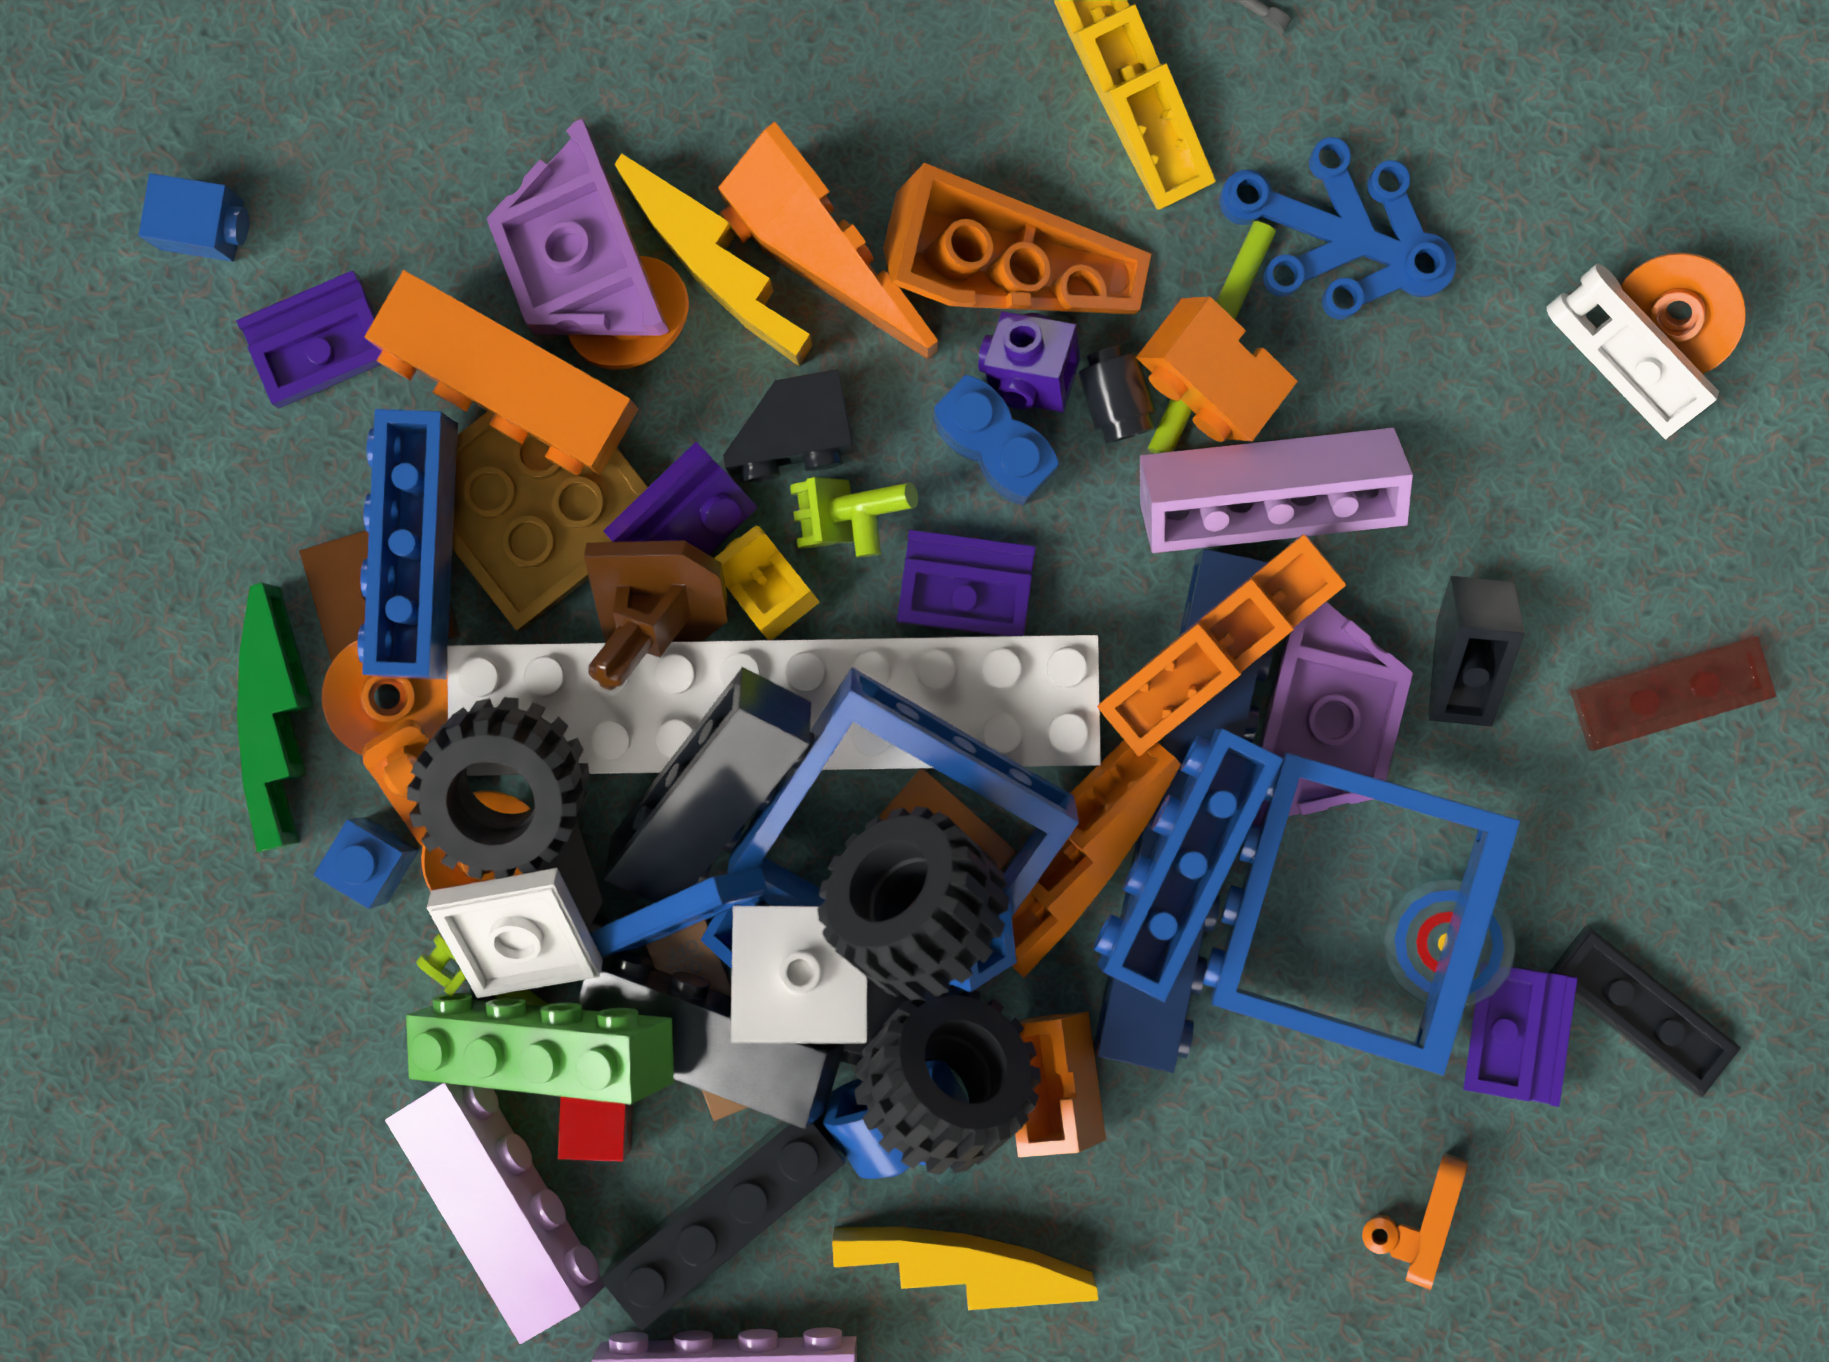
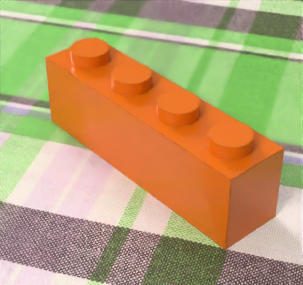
(501, 373)

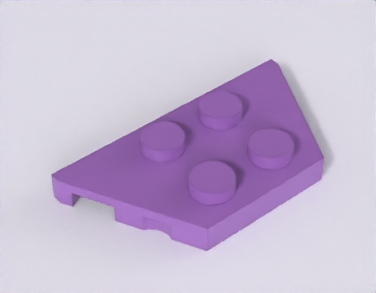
(573, 249)
(1334, 703)

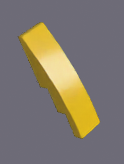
(1138, 97)
(700, 244)
(992, 1270)

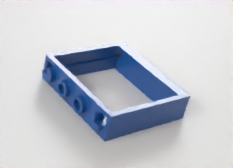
(934, 743)
(1460, 948)

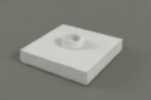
(515, 933)
(792, 981)

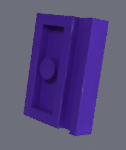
(312, 339)
(686, 503)
(965, 584)
(1522, 1037)

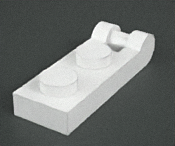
(1633, 352)

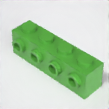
(541, 1048)

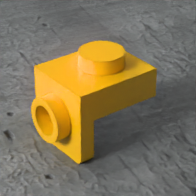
(765, 583)

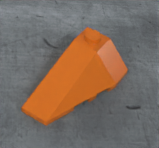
(787, 214)
(1000, 253)

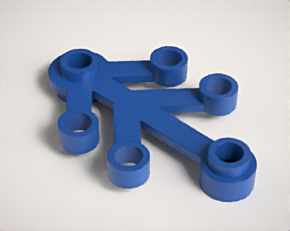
(1348, 234)

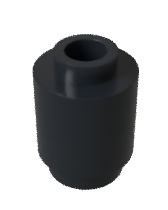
(1117, 394)

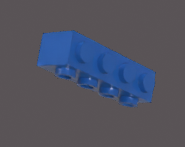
(408, 544)
(1188, 862)

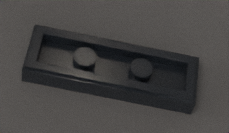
(1646, 1012)

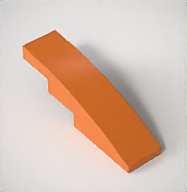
(1221, 645)
(1112, 813)

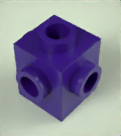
(1031, 360)

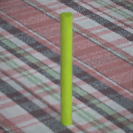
(1230, 299)

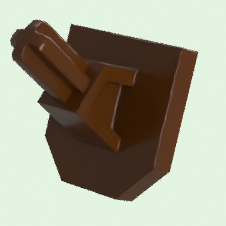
(651, 598)

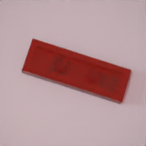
(1673, 693)

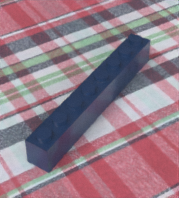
(1130, 1022)

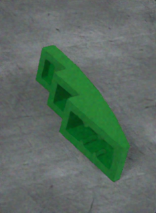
(269, 691)

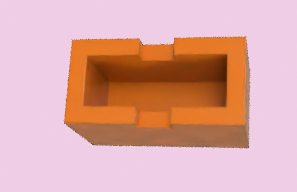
(1203, 364)
(1069, 1099)

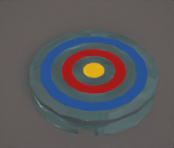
(1418, 935)

